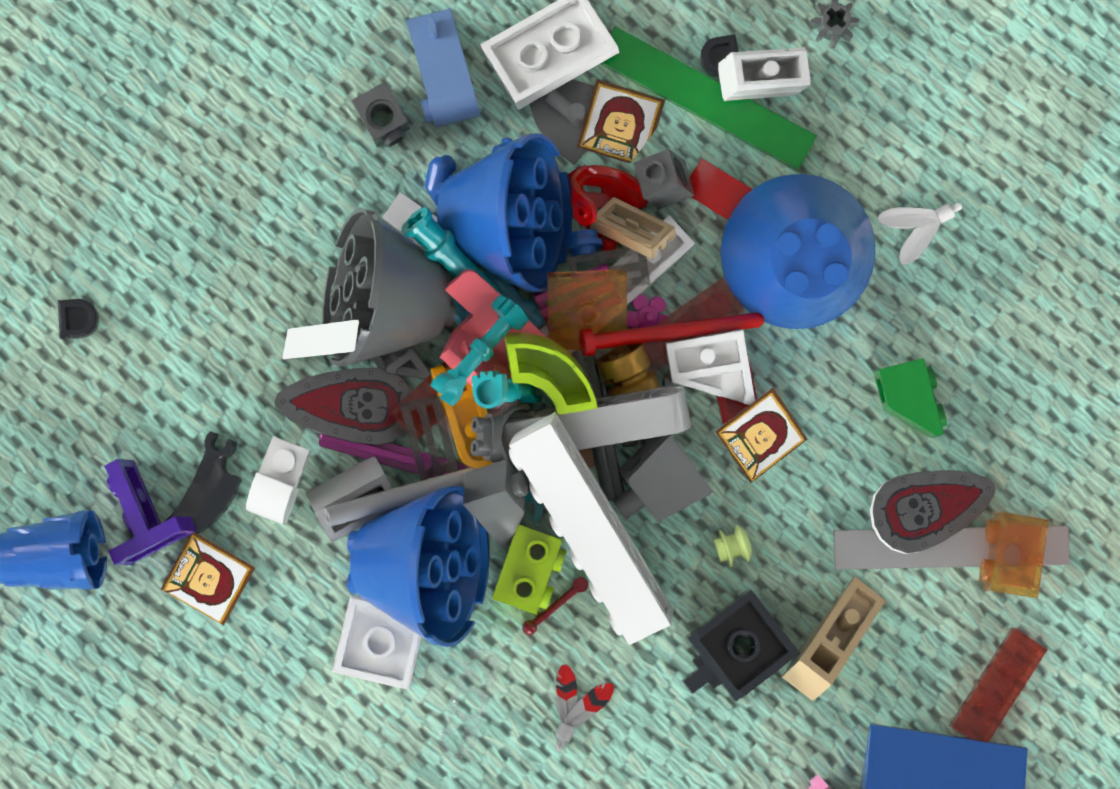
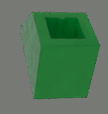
(909, 396)

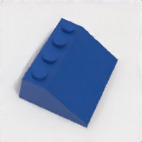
(939, 761)

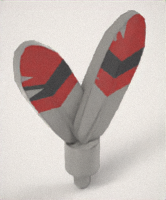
(575, 712)

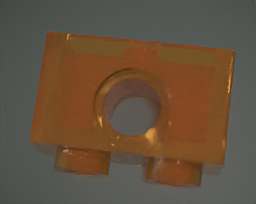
(1030, 537)

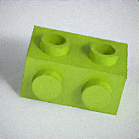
(528, 570)

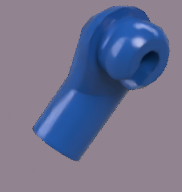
(438, 171)

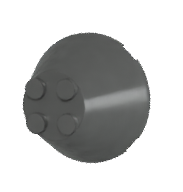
(386, 287)

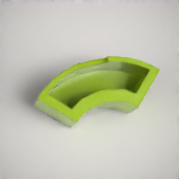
(551, 368)

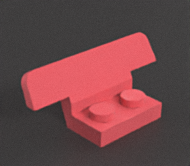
(476, 297)

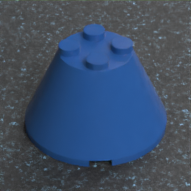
(510, 211)
(798, 251)
(423, 565)

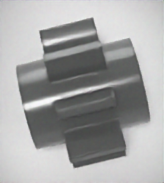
(836, 32)

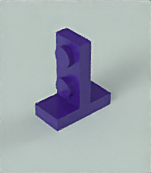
(141, 516)

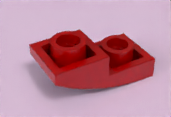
(717, 189)

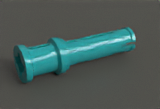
(439, 244)

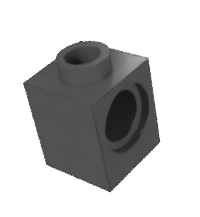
(374, 101)
(664, 178)

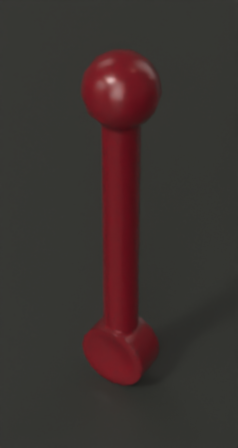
(579, 585)

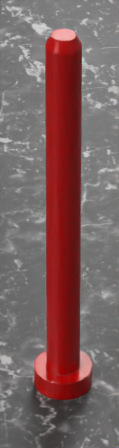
(590, 342)

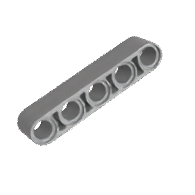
(615, 420)

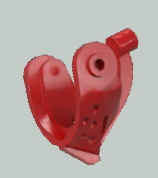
(612, 183)

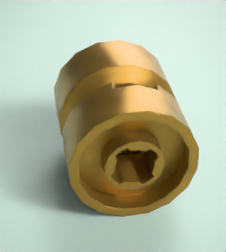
(627, 370)

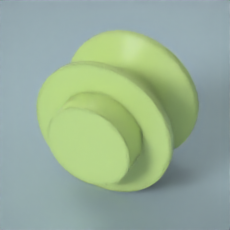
(733, 546)

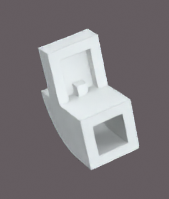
(276, 484)

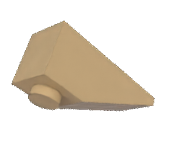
(834, 640)

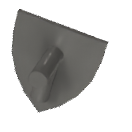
(562, 116)

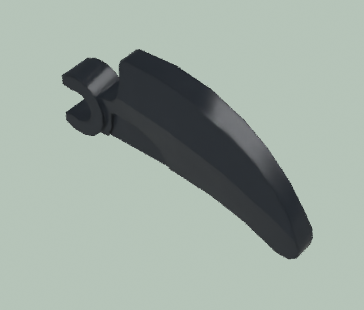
(211, 488)

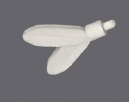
(925, 223)

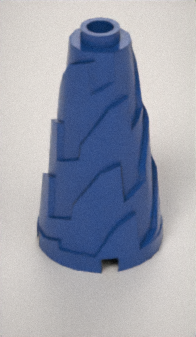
(54, 553)

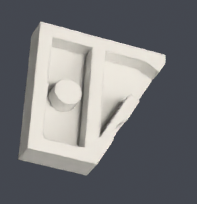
(713, 365)

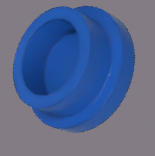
(582, 242)

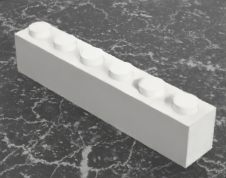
(591, 529)

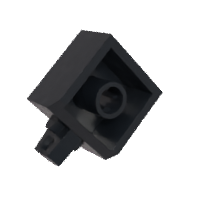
(736, 671)

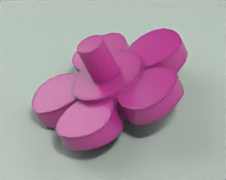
(647, 311)

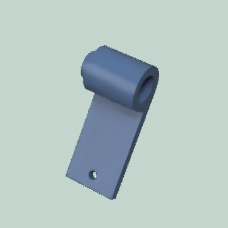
(442, 69)

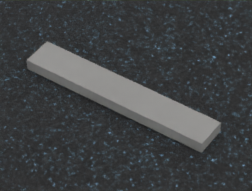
(965, 549)

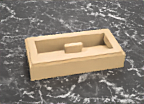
(628, 231)

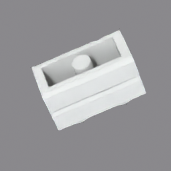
(764, 74)

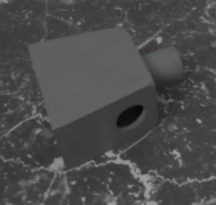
(660, 480)

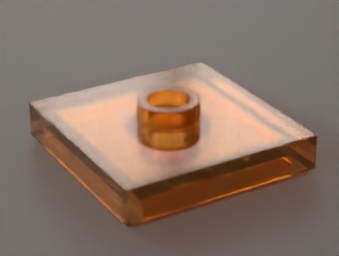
(585, 302)

